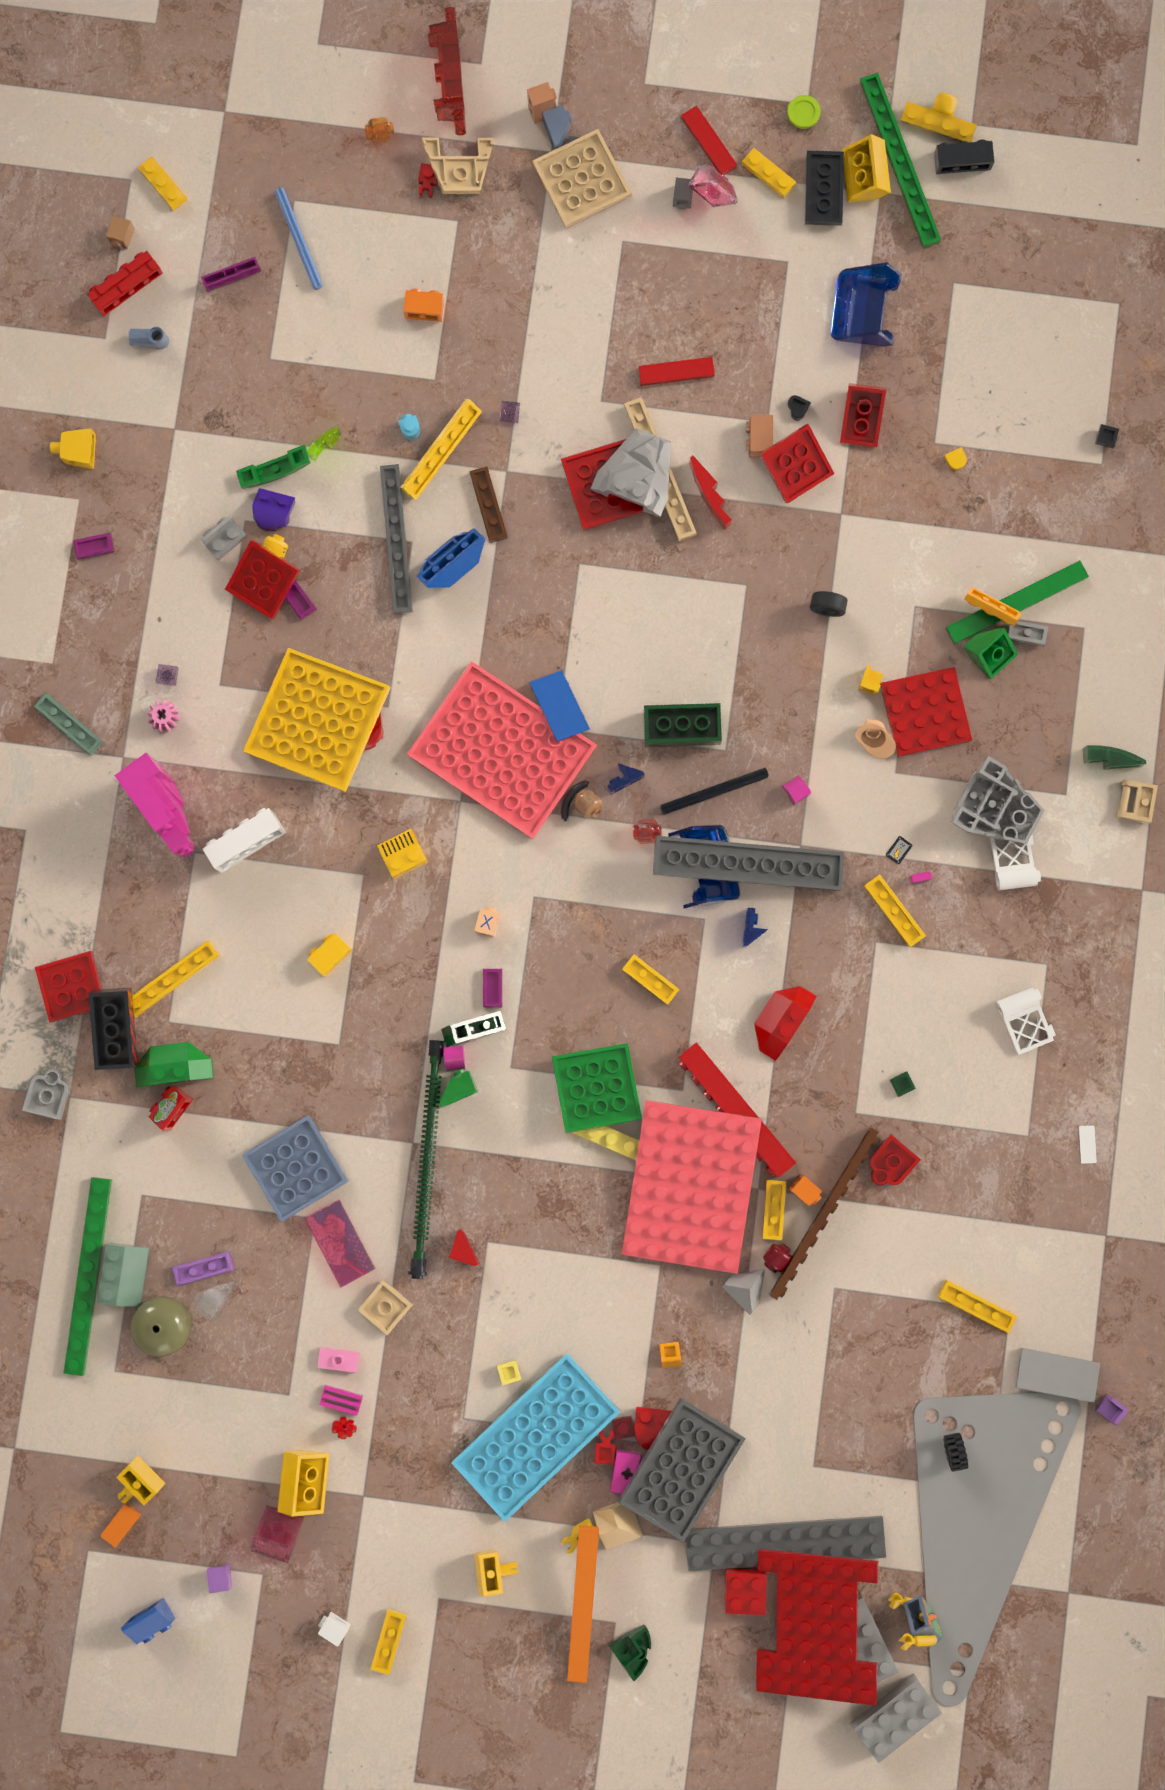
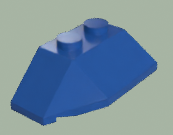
(452, 560)

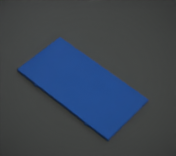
(559, 705)

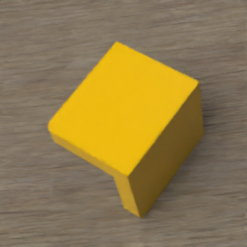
(870, 681)

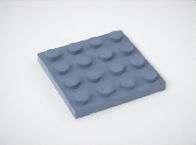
(295, 1168)

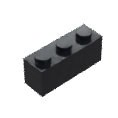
(964, 157)

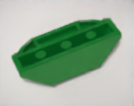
(172, 1065)

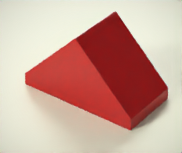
(462, 1250)

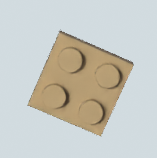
(385, 1307)

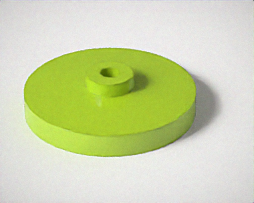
(803, 112)

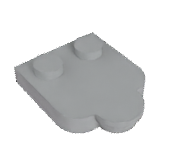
(47, 1095)

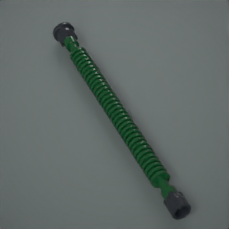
(418, 1262)

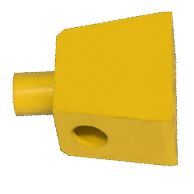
(76, 448)

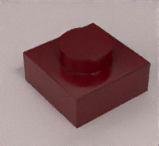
(623, 1427)

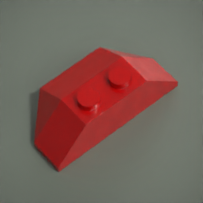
(782, 1019)

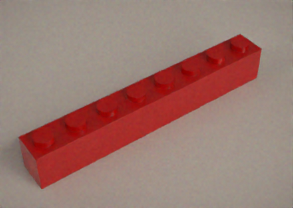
(730, 1101)

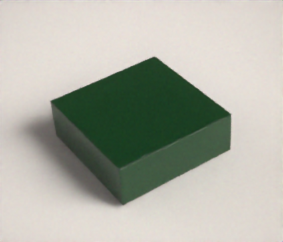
(902, 1084)

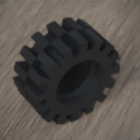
(955, 1452)

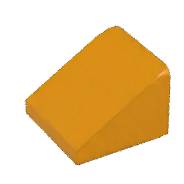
(670, 1354)

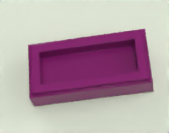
(93, 546)
(299, 601)
(492, 988)

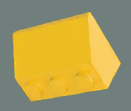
(866, 169)
(303, 1482)

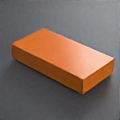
(120, 1525)

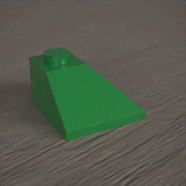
(991, 651)
(458, 1088)

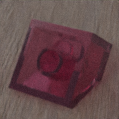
(713, 186)
(276, 1534)

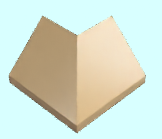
(617, 1525)

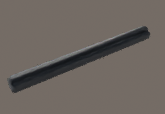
(714, 791)

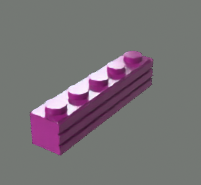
(231, 274)

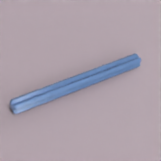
(298, 238)

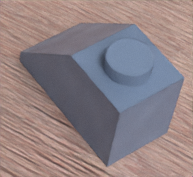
(557, 125)

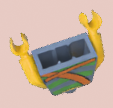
(921, 1620)

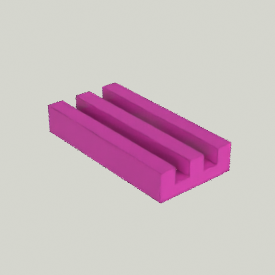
(338, 1407)

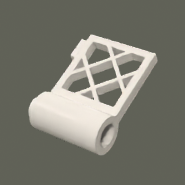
(1016, 875)
(1019, 1005)

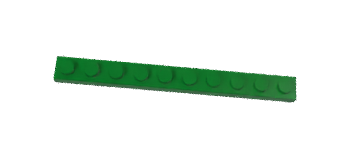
(900, 160)
(87, 1276)

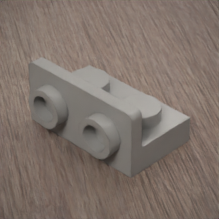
(223, 537)

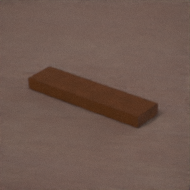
(488, 504)

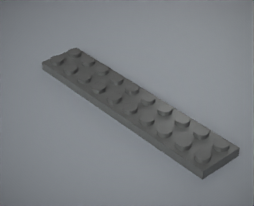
(748, 863)
(739, 1545)

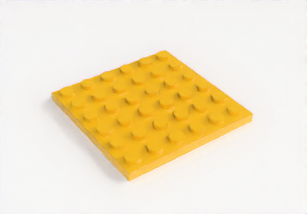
(316, 719)

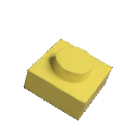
(509, 1372)

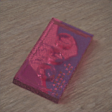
(340, 1243)

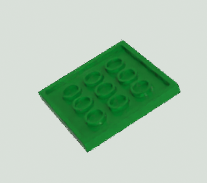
(596, 1088)

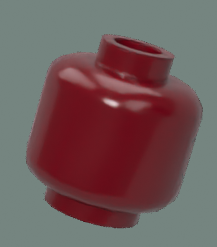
(777, 1257)

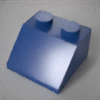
(148, 1622)

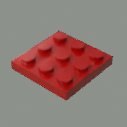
(797, 463)
(262, 579)
(67, 985)

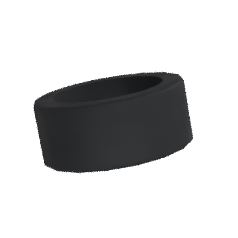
(828, 604)

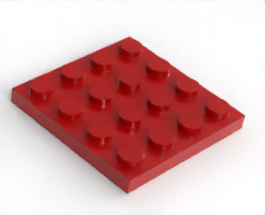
(591, 506)
(926, 711)

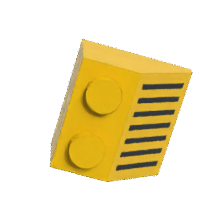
(402, 854)

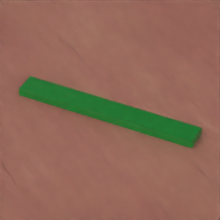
(1019, 600)

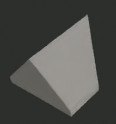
(746, 1288)

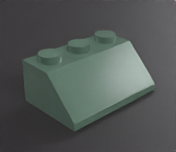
(123, 1275)

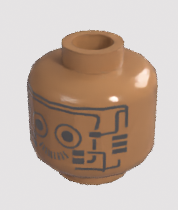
(588, 803)

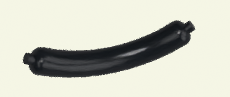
(568, 798)

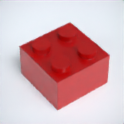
(745, 1591)

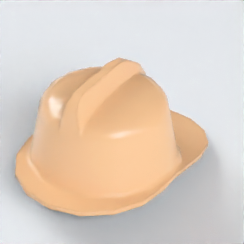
(875, 739)

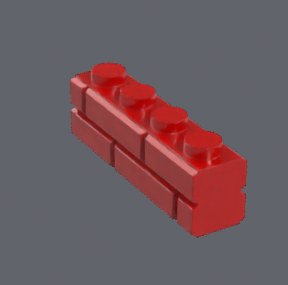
(124, 283)

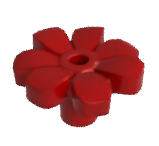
(344, 1428)

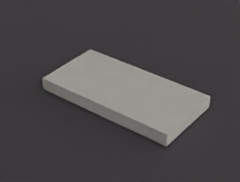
(1057, 1375)

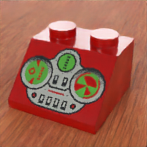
(170, 1108)

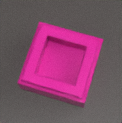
(920, 877)

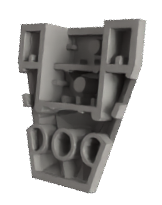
(638, 472)
(997, 805)

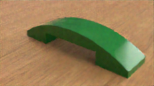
(274, 469)

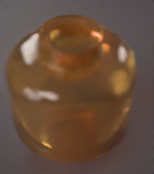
(379, 130)

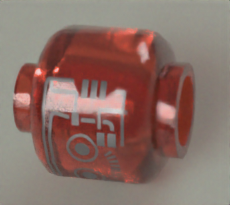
(646, 830)

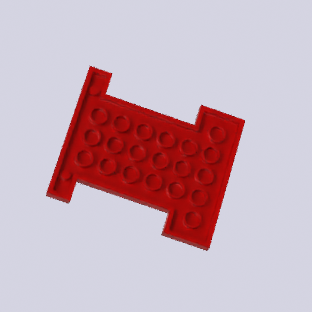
(817, 1629)

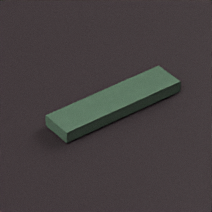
(68, 724)

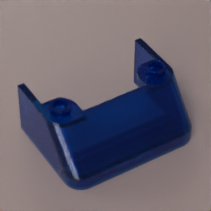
(710, 891)

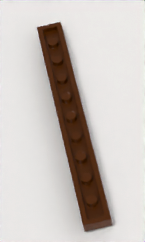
(828, 1207)

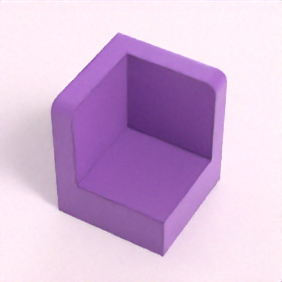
(1111, 1409)
(219, 1578)

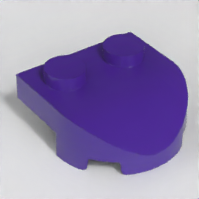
(272, 509)

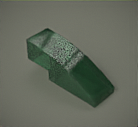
(1111, 757)

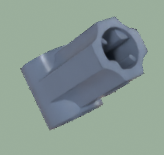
(147, 337)

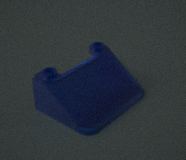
(861, 304)

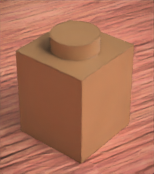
(120, 232)

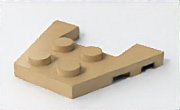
(459, 173)

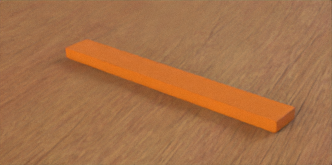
(583, 1603)

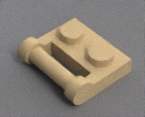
(1143, 801)

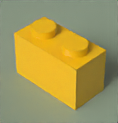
(329, 954)

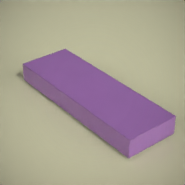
(202, 1268)

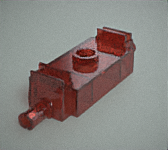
(448, 71)

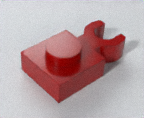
(427, 179)
(605, 1451)

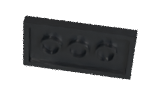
(824, 188)

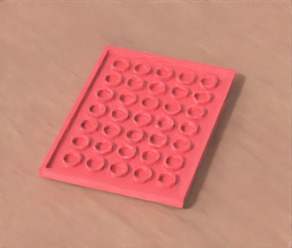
(500, 750)
(691, 1186)

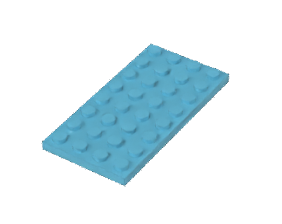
(535, 1437)

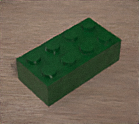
(682, 725)

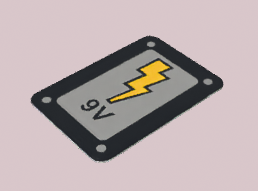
(899, 850)

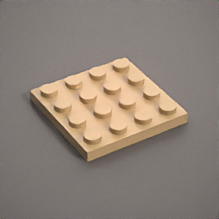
(581, 178)

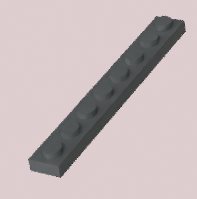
(396, 539)

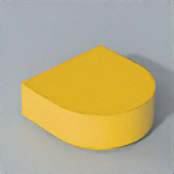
(956, 459)

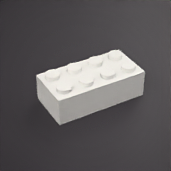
(243, 840)

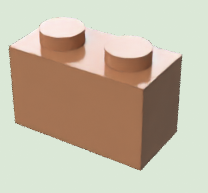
(540, 99)
(760, 434)

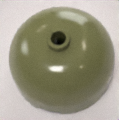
(172, 1320)

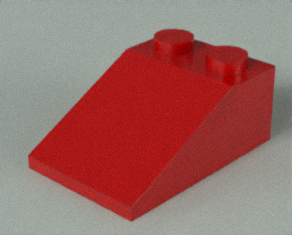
(863, 415)

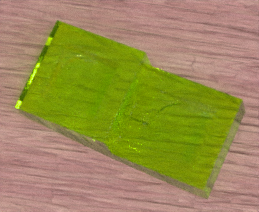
(327, 439)

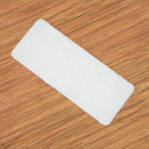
(1087, 1144)

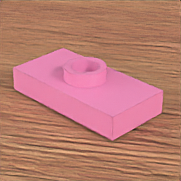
(338, 1359)

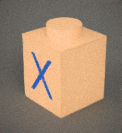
(487, 921)

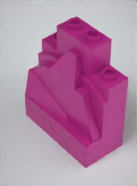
(158, 801)

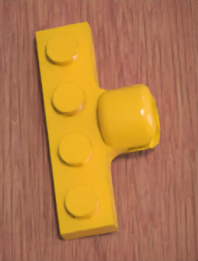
(939, 118)

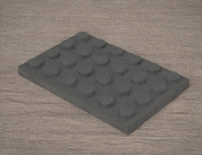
(681, 1469)

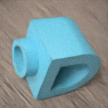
(409, 427)

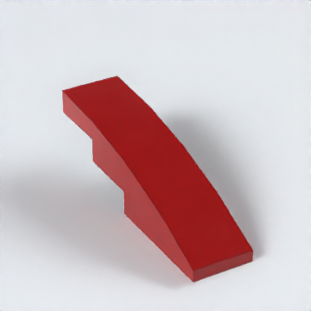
(707, 486)

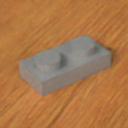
(1028, 633)

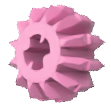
(167, 709)

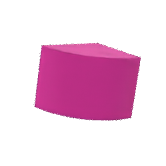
(796, 790)
(454, 1058)

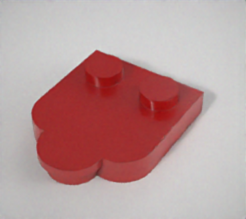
(892, 1162)

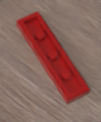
(709, 141)
(676, 371)

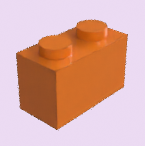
(423, 305)
(805, 1190)

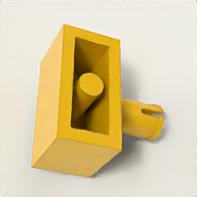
(139, 1481)
(490, 1572)

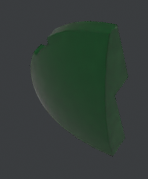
(632, 1650)

